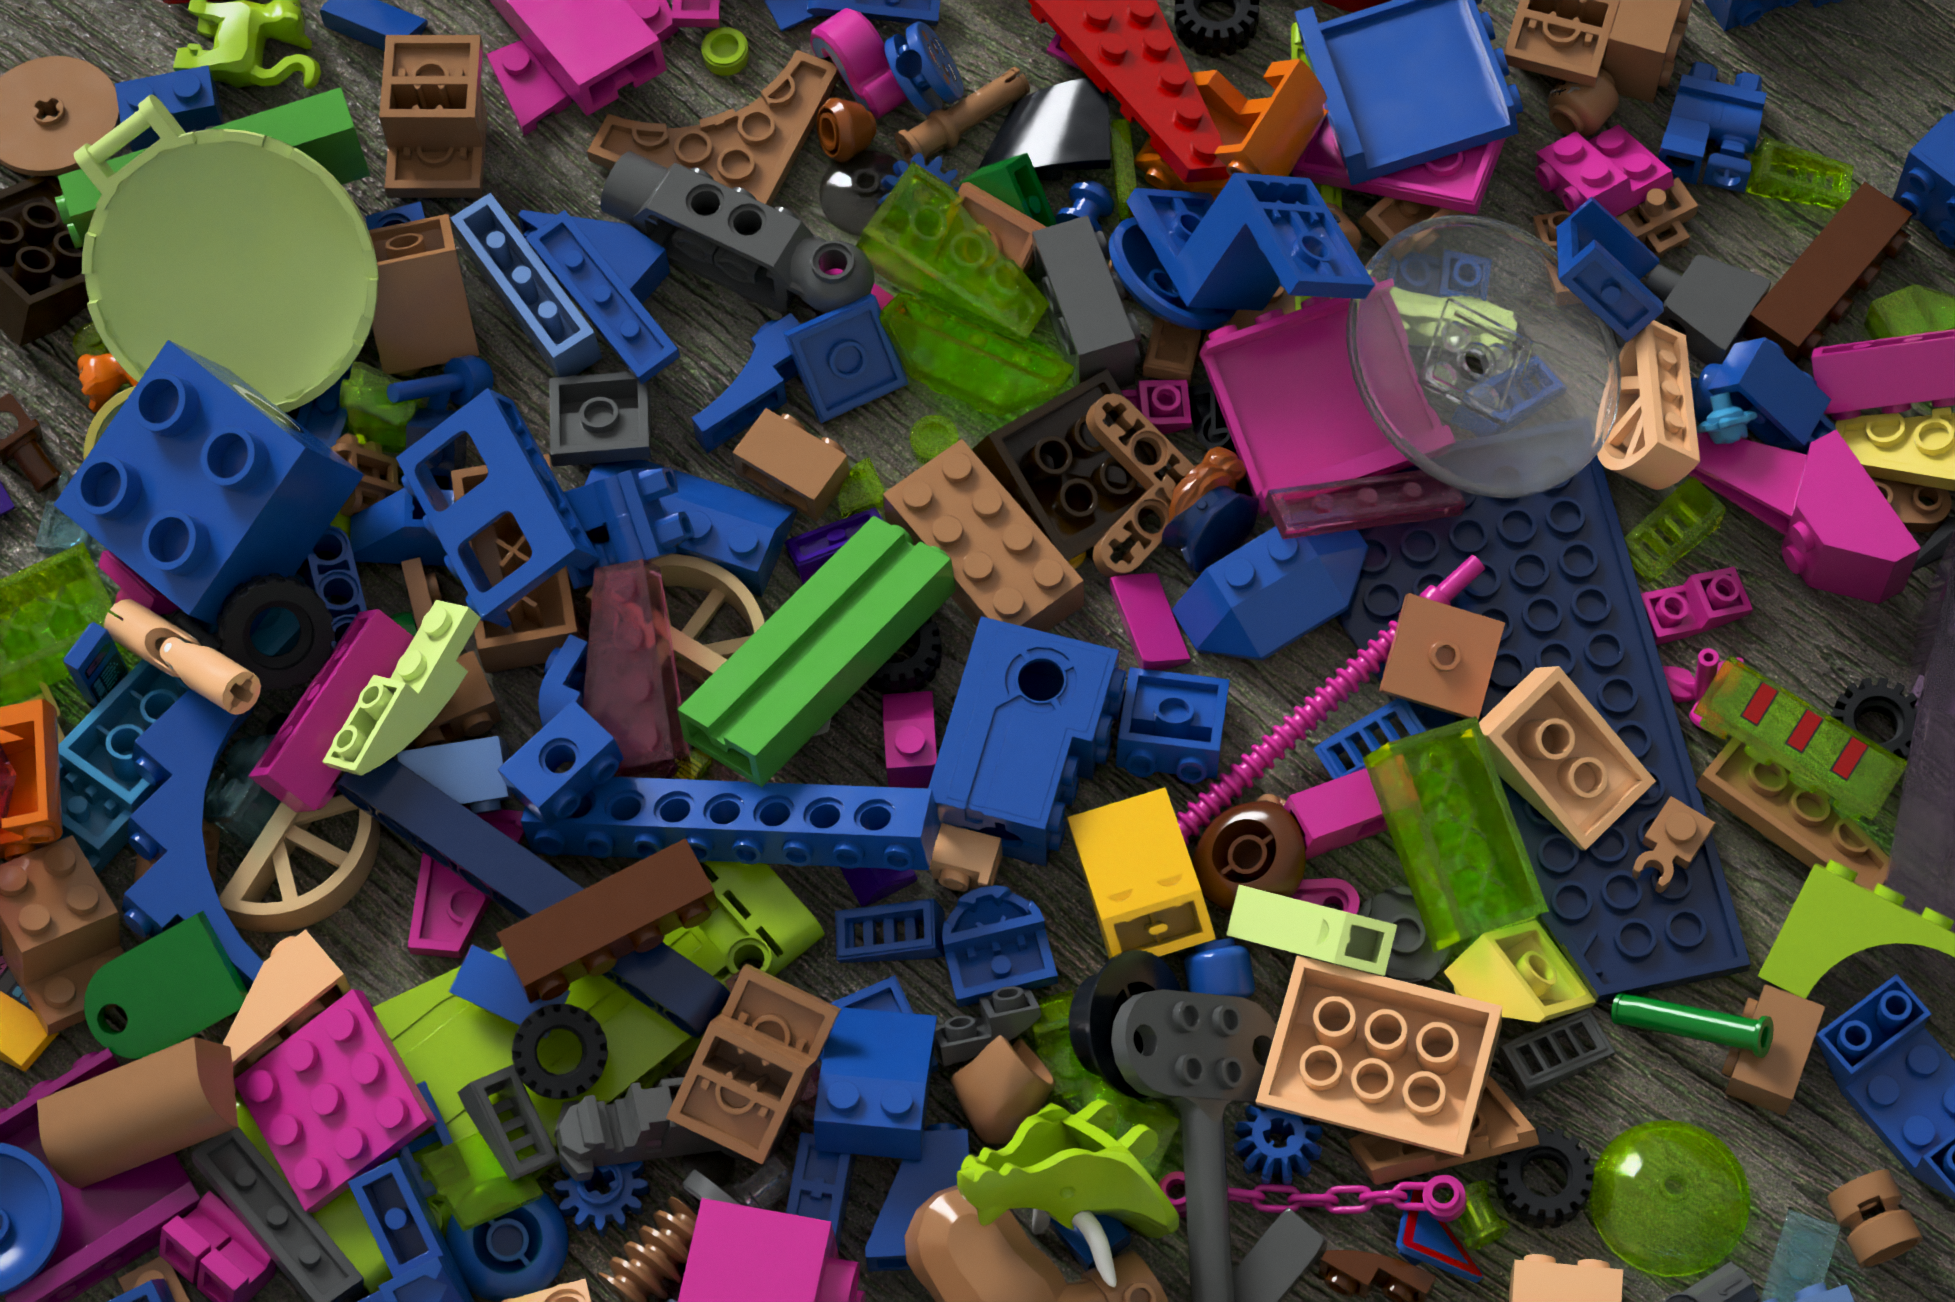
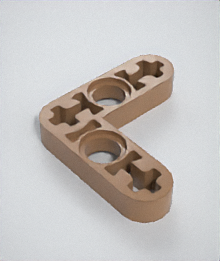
(1157, 493)

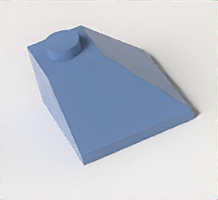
(464, 771)

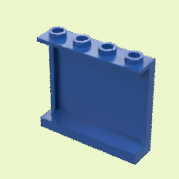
(1409, 82)

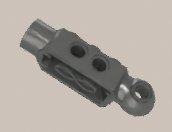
(734, 237)

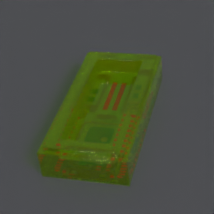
(1122, 165)

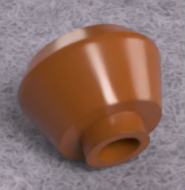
(844, 128)

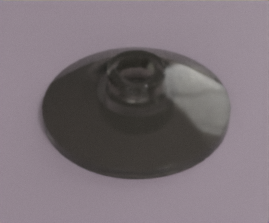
(841, 197)

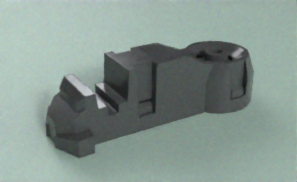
(631, 1131)

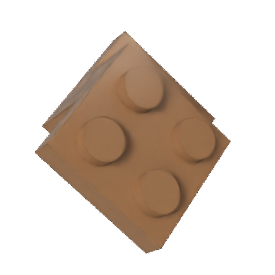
(1561, 38)
(433, 116)
(56, 930)
(753, 1064)

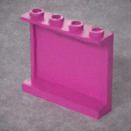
(1295, 400)

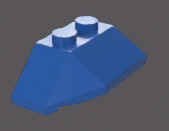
(1271, 593)

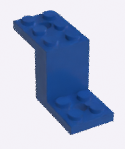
(1250, 242)

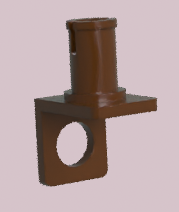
(25, 449)

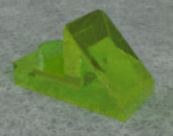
(1054, 1046)

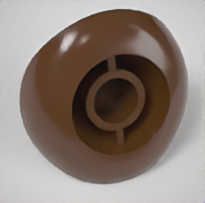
(1250, 847)

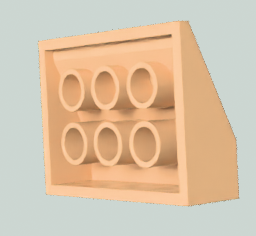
(1380, 1056)

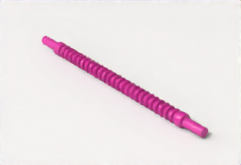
(1314, 710)

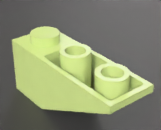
(1311, 930)

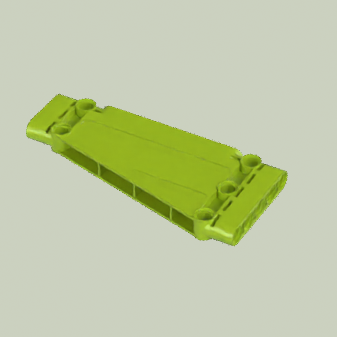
(458, 1042)

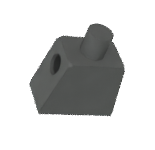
(1708, 304)

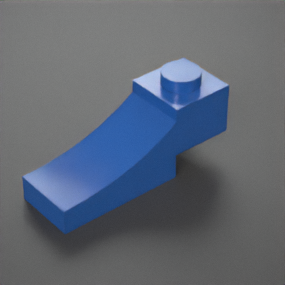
(754, 389)

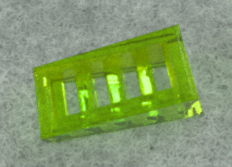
(1782, 187)
(1695, 508)

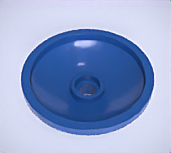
(1150, 283)
(28, 1217)

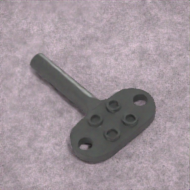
(1201, 1061)

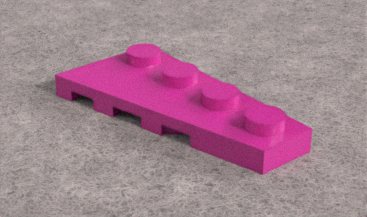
(533, 89)

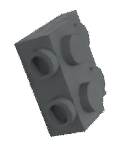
(599, 419)

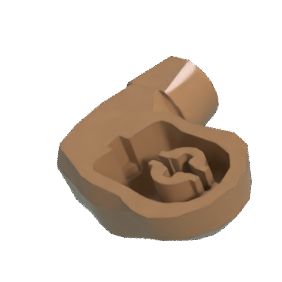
(1000, 1264)

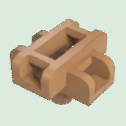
(1662, 218)
(372, 466)

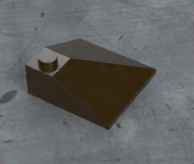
(38, 262)
(1063, 472)

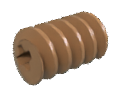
(656, 1259)

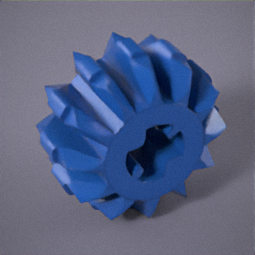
(1262, 1154)

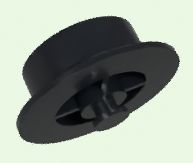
(1098, 1004)

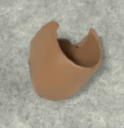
(1002, 1089)

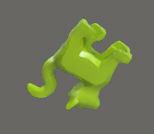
(240, 39)

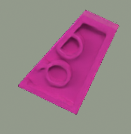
(449, 907)

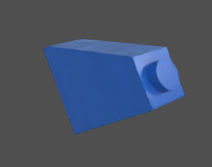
(914, 1183)

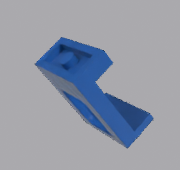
(1603, 269)

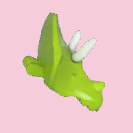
(1070, 1173)

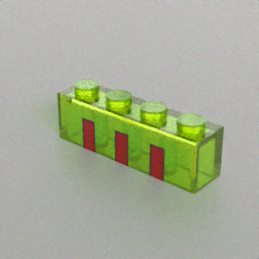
(1799, 738)

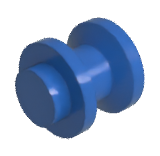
(1087, 199)

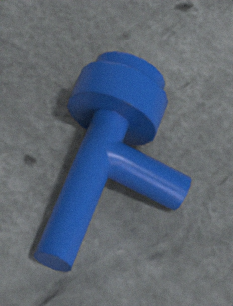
(461, 382)

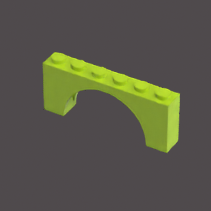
(1841, 918)

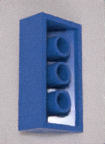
(728, 524)

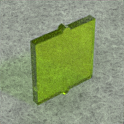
(475, 1183)

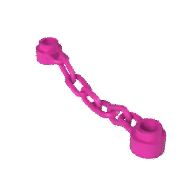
(1440, 1211)

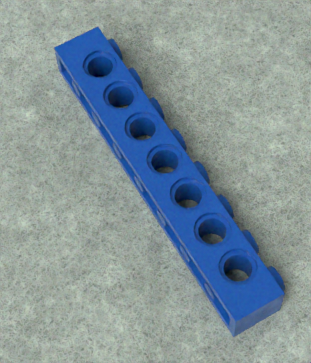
(747, 823)

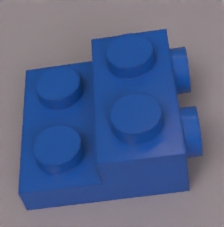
(1172, 724)

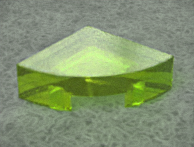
(860, 490)

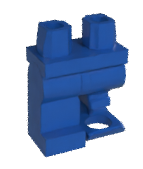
(1719, 114)
(633, 518)

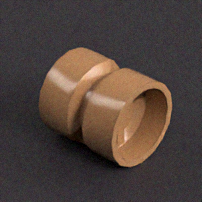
(1882, 1235)

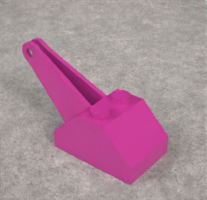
(1826, 507)

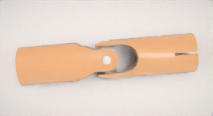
(183, 657)

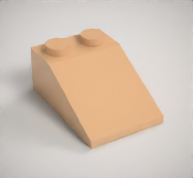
(1563, 756)
(284, 997)

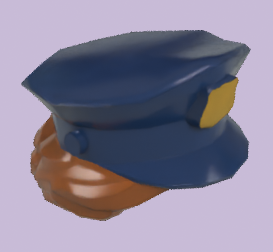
(1208, 512)

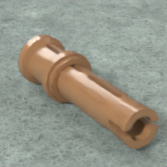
(945, 126)

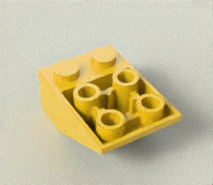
(1140, 876)

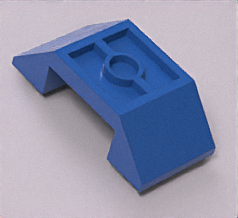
(1897, 1079)

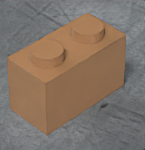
(791, 463)
(1774, 1079)

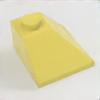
(1521, 973)

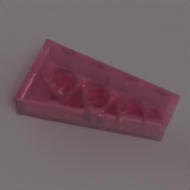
(633, 668)

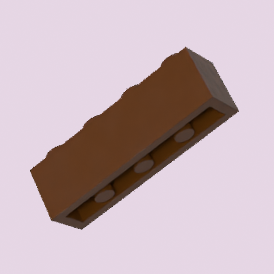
(1830, 273)
(608, 922)

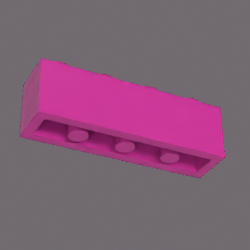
(1887, 373)
(293, 761)

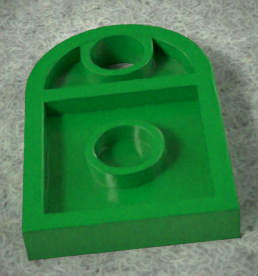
(166, 988)

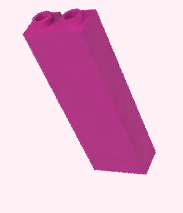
(587, 45)

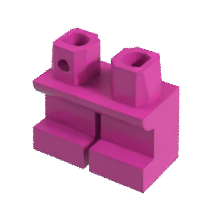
(216, 1252)

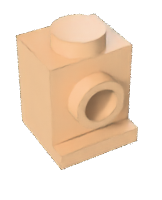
(965, 858)

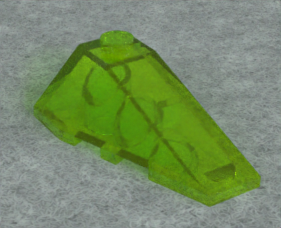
(940, 253)

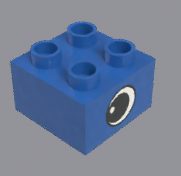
(206, 484)

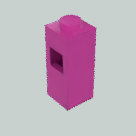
(1337, 813)

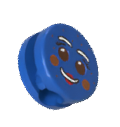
(923, 68)

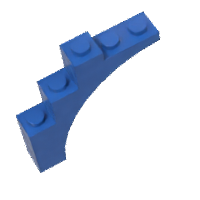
(180, 756)

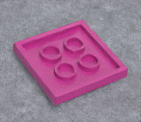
(334, 1100)

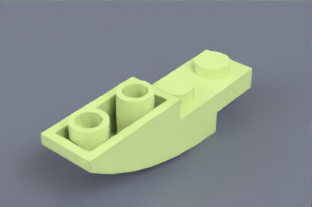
(400, 708)

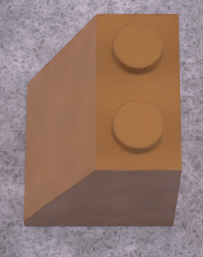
(421, 297)

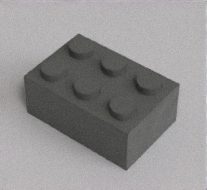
(1085, 301)

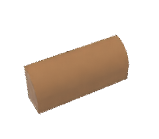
(139, 1112)

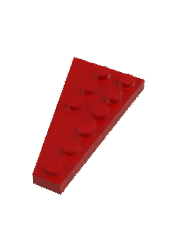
(1136, 58)

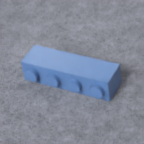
(526, 287)

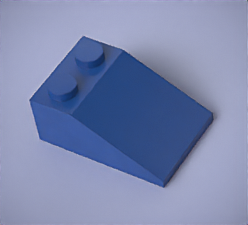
(875, 1084)

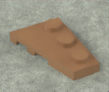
(1496, 1130)

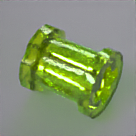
(1480, 1217)

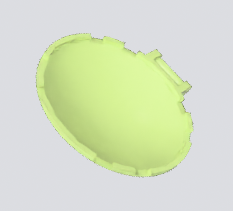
(228, 254)

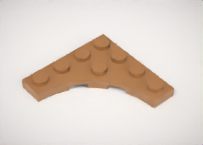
(736, 148)

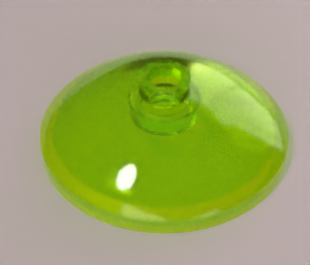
(1661, 1229)

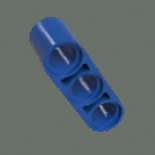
(335, 578)

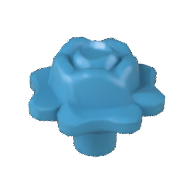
(1726, 421)

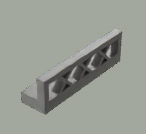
(278, 1219)

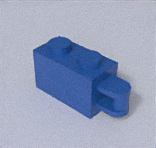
(1780, 393)

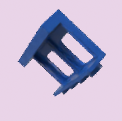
(515, 484)

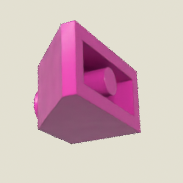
(909, 739)

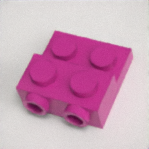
(1607, 167)

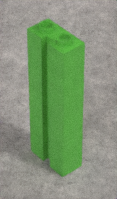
(313, 125)
(817, 650)

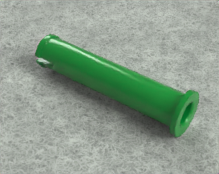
(1694, 1023)

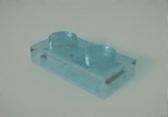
(1799, 1256)

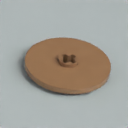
(46, 86)

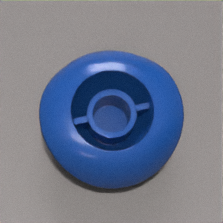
(511, 1252)

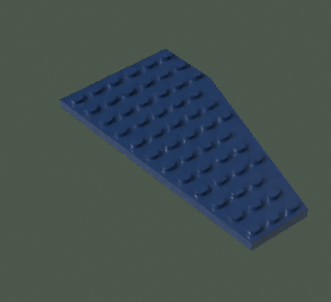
(1574, 603)

